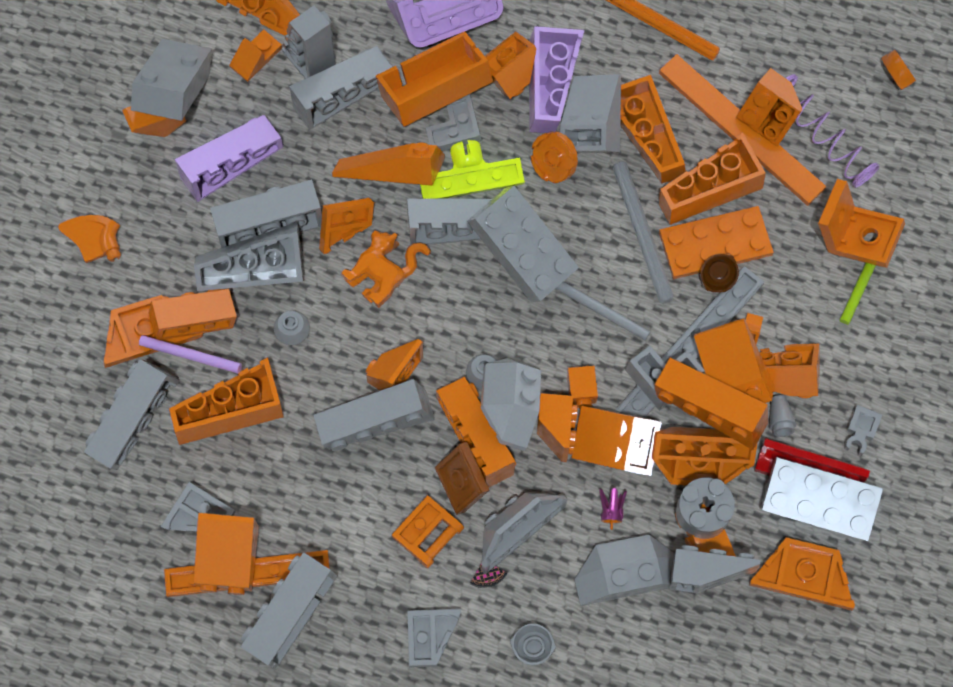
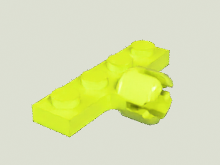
(473, 174)

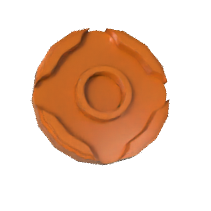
(554, 157)

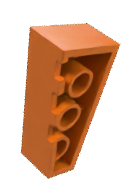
(649, 128)
(713, 182)
(713, 402)
(228, 406)
(470, 425)

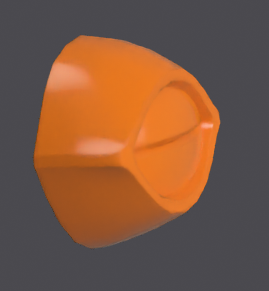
(898, 69)

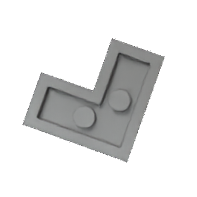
(461, 127)

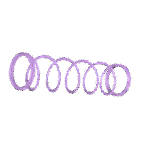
(872, 169)

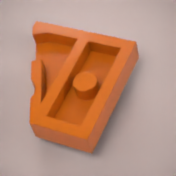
(343, 221)

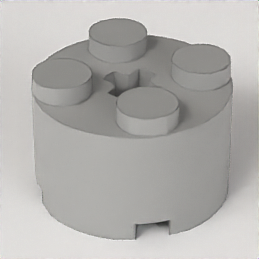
(698, 521)

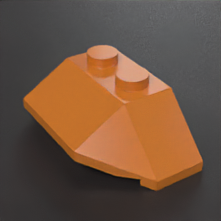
(699, 453)

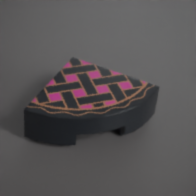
(489, 579)

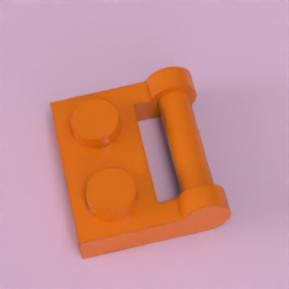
(420, 525)

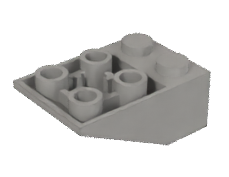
(593, 114)
(703, 571)

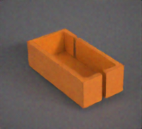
(434, 79)

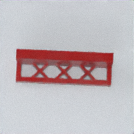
(772, 449)

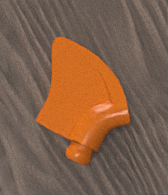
(93, 235)

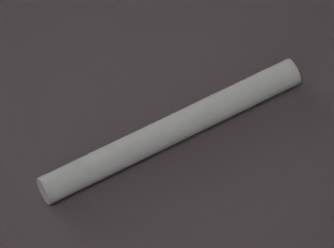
(603, 310)

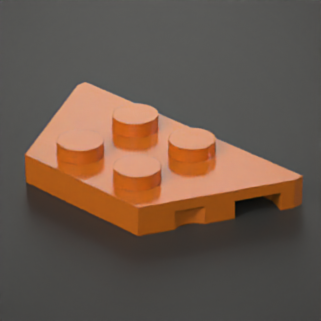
(127, 327)
(806, 573)

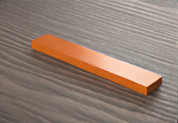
(266, 572)

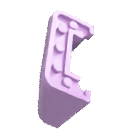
(439, 19)

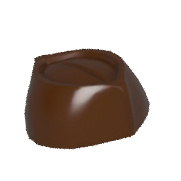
(719, 273)

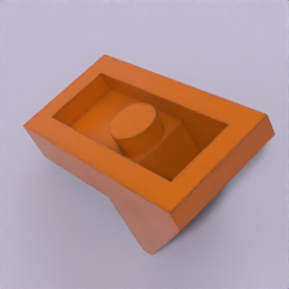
(254, 55)

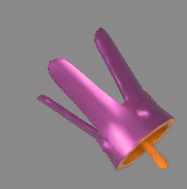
(613, 510)

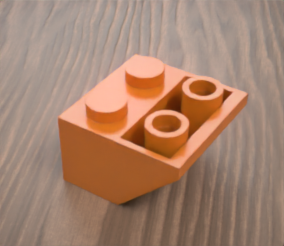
(771, 107)
(555, 421)

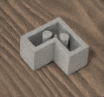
(647, 367)

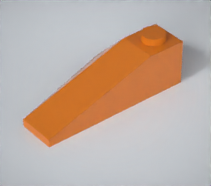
(400, 164)

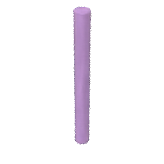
(190, 354)

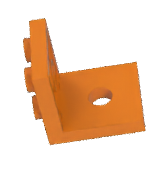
(846, 226)

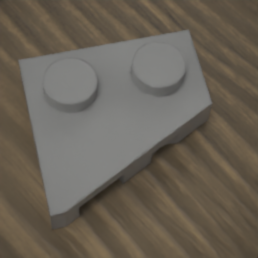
(429, 635)

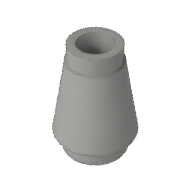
(781, 417)

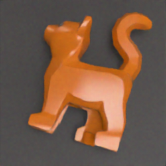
(381, 270)

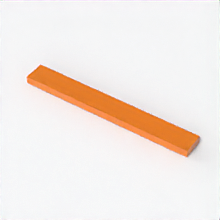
(724, 113)

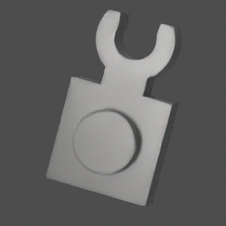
(863, 426)

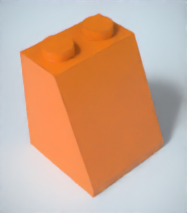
(225, 553)

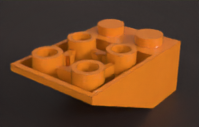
(615, 440)

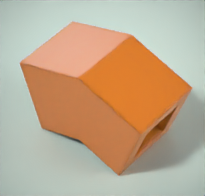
(754, 323)

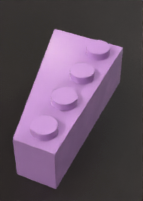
(551, 75)
(227, 157)

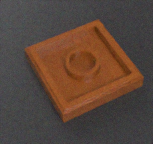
(461, 478)

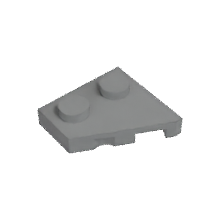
(190, 503)

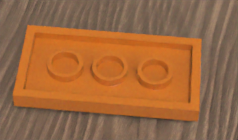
(737, 233)

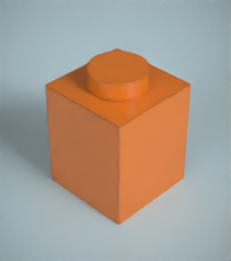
(582, 385)

